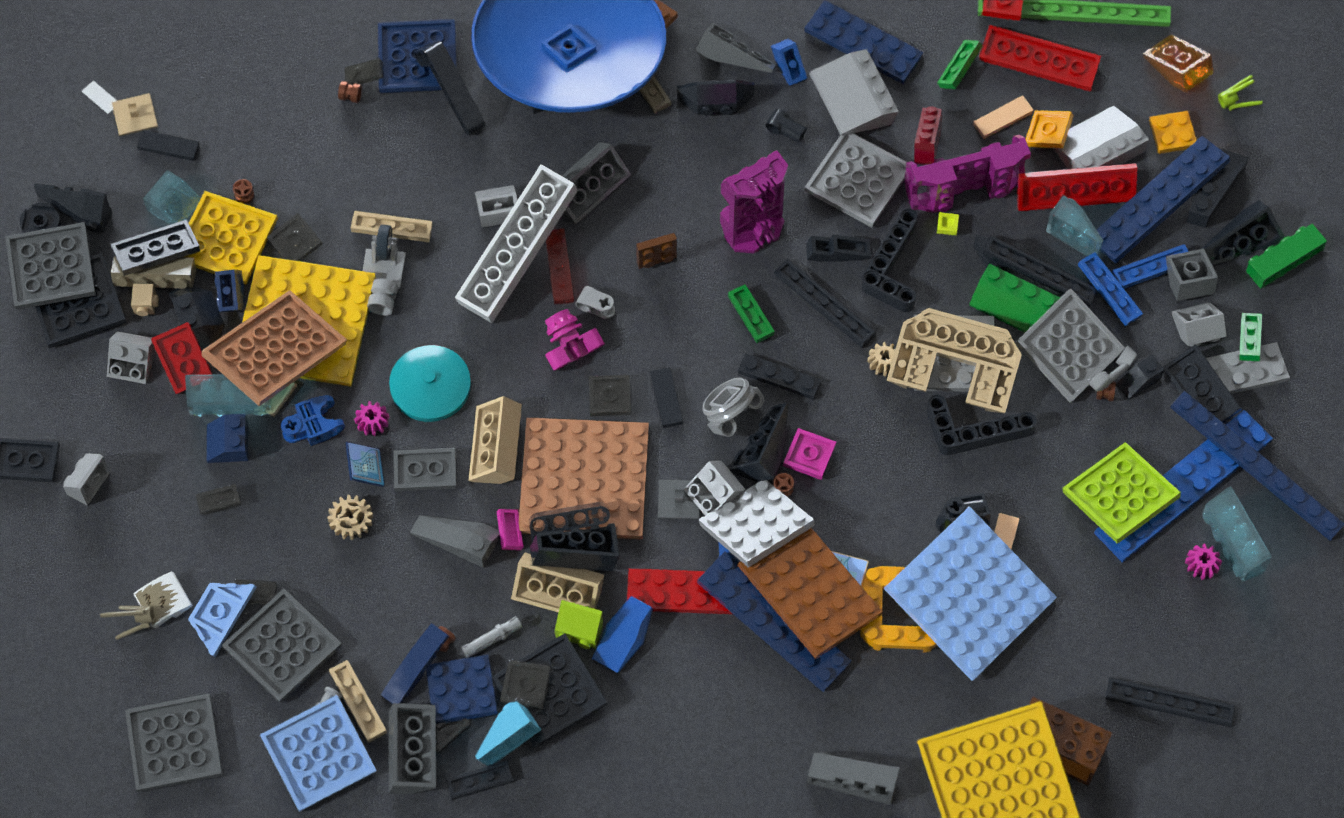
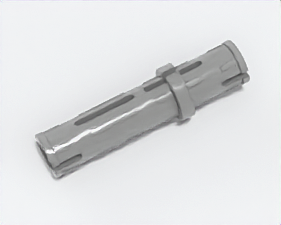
(486, 640)

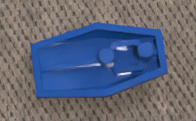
(623, 635)

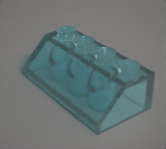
(219, 397)
(1237, 535)

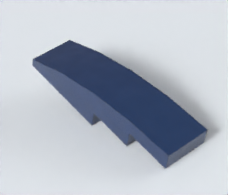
(414, 665)

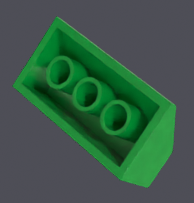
(1011, 298)

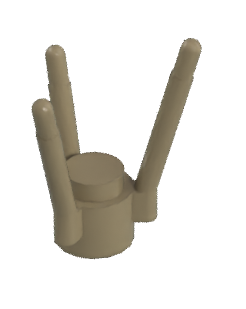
(142, 614)

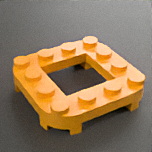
(890, 636)

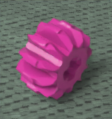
(367, 412)
(1208, 556)

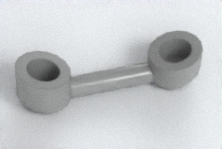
(1125, 360)

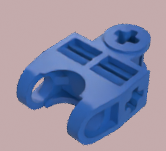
(302, 423)

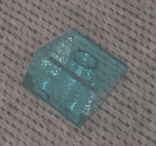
(171, 199)

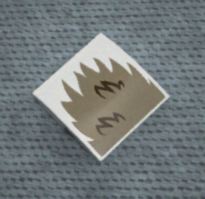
(165, 596)

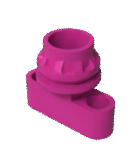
(573, 346)

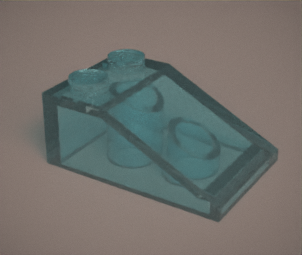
(1073, 227)

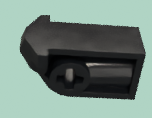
(956, 506)

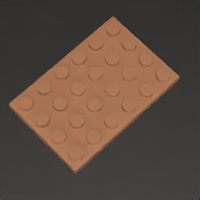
(274, 347)

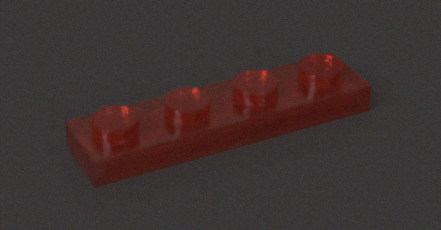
(559, 267)

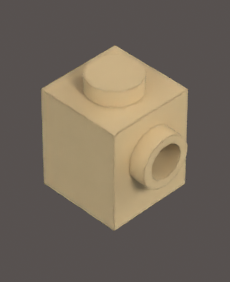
(144, 299)

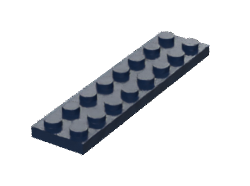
(1161, 198)
(738, 594)

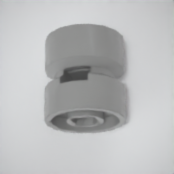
(383, 297)

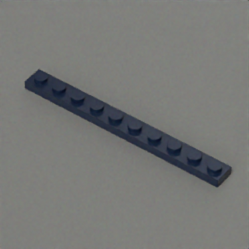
(1257, 465)

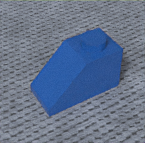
(789, 61)

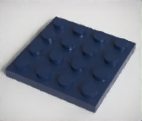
(397, 47)

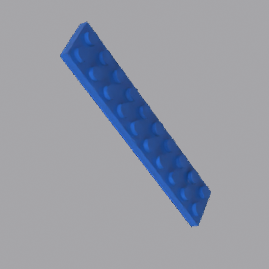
(1194, 478)

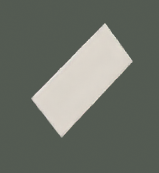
(99, 96)

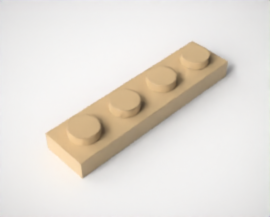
(401, 227)
(357, 701)

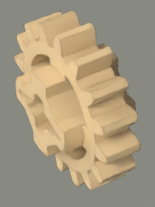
(355, 509)

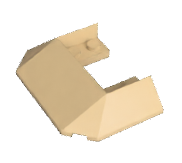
(961, 340)

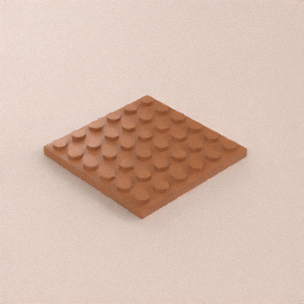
(585, 464)

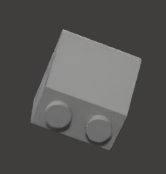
(1200, 324)
(86, 478)

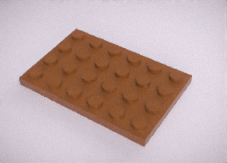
(813, 592)

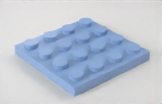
(318, 753)

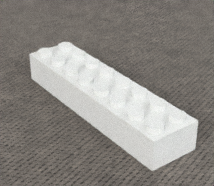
(516, 243)

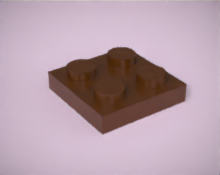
(656, 251)

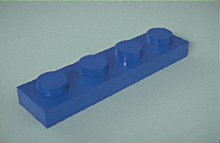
(1145, 268)
(1110, 289)

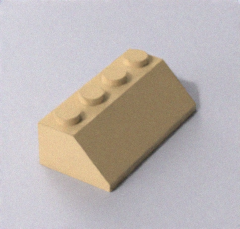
(495, 441)
(550, 585)

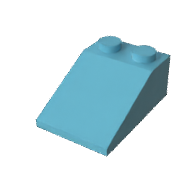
(508, 732)

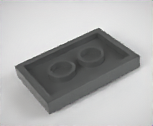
(425, 469)

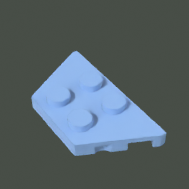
(218, 612)

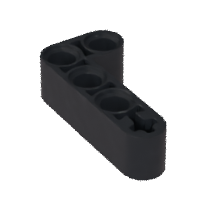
(569, 513)

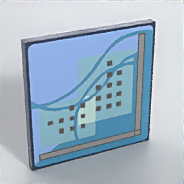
(364, 464)

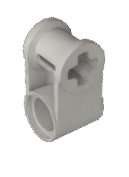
(596, 303)

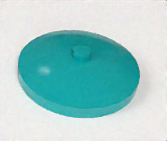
(430, 383)

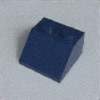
(227, 439)

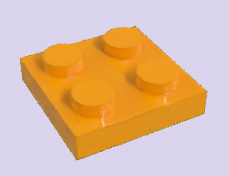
(1049, 129)
(1172, 132)

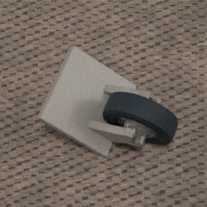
(384, 257)

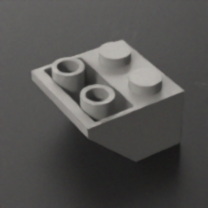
(495, 204)
(130, 357)
(713, 487)

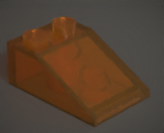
(1180, 62)

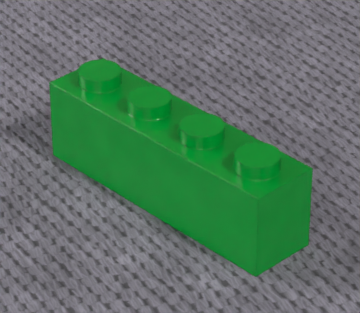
(1286, 255)

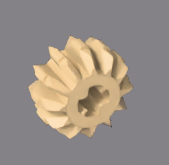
(877, 357)

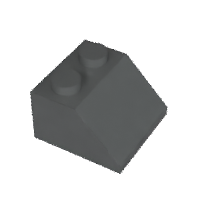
(1191, 274)

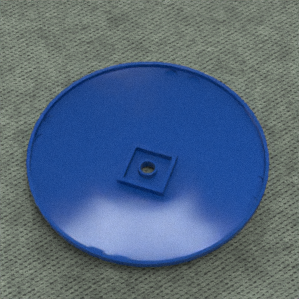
(611, 57)

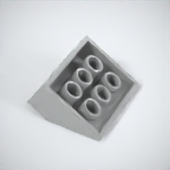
(855, 93)
(1103, 141)

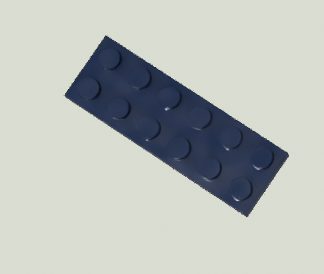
(853, 34)

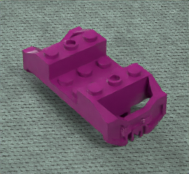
(993, 167)
(754, 204)

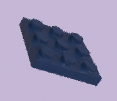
(461, 689)

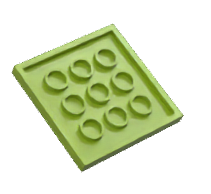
(1121, 492)

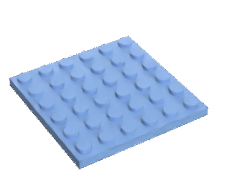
(970, 593)

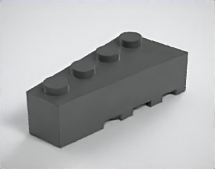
(853, 777)

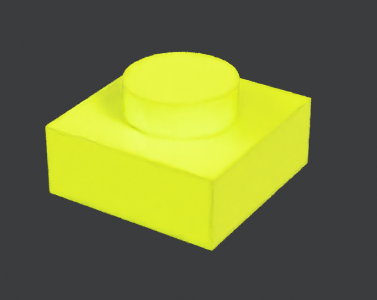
(947, 223)

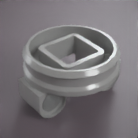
(729, 401)

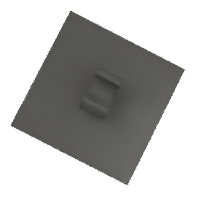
(675, 502)

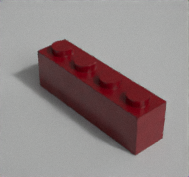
(928, 136)

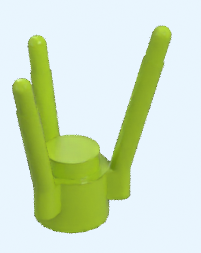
(1229, 97)

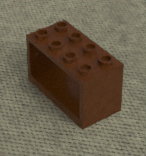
(1077, 741)

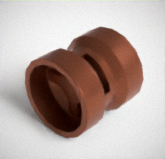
(349, 91)

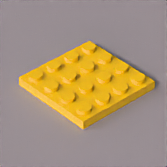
(229, 234)

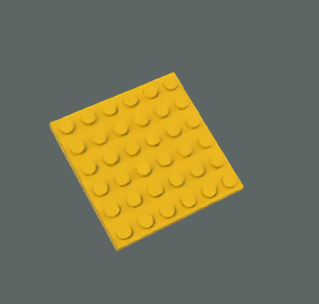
(332, 292)
(999, 768)

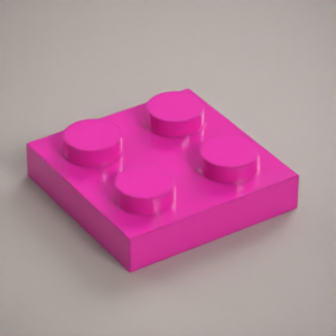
(809, 453)

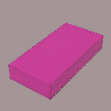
(509, 529)

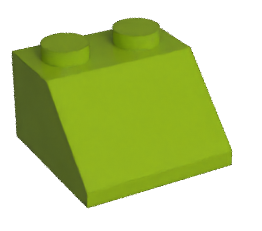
(579, 624)

